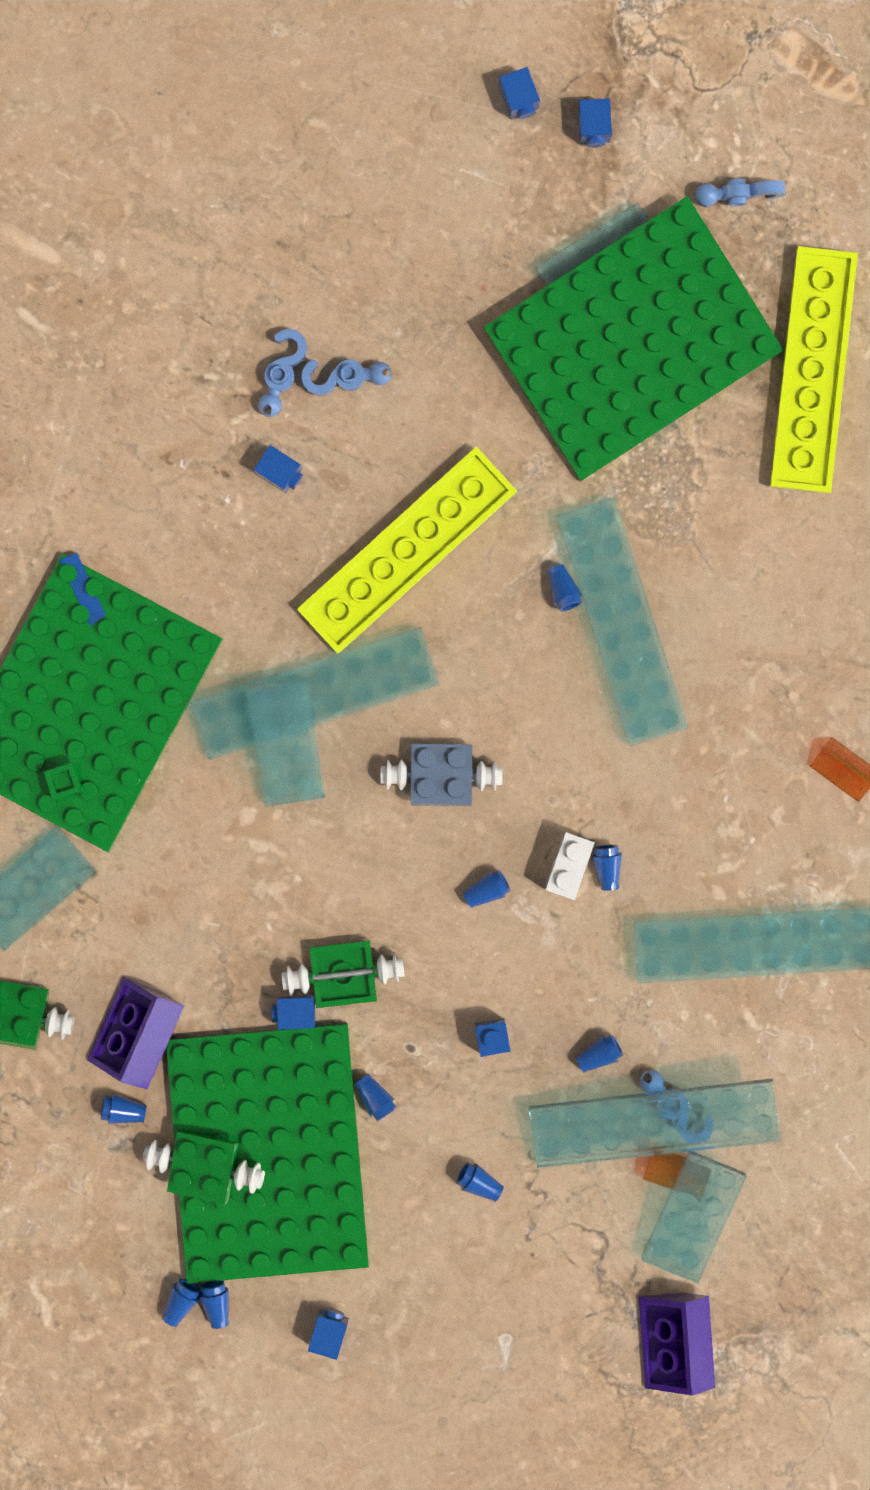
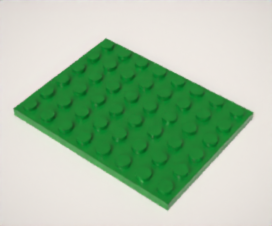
(633, 338)
(94, 700)
(293, 1113)

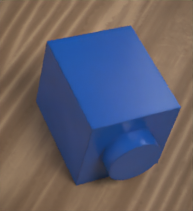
(519, 94)
(595, 122)
(279, 469)
(294, 1012)
(492, 1037)
(328, 1333)

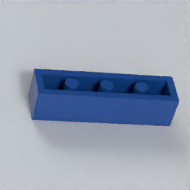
(78, 585)

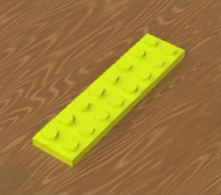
(813, 370)
(407, 550)

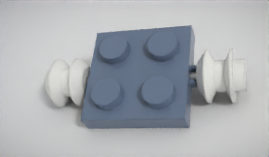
(441, 775)

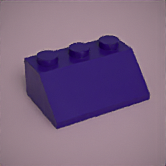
(135, 1033)
(677, 1343)

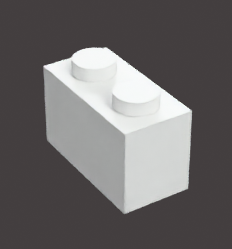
(569, 865)

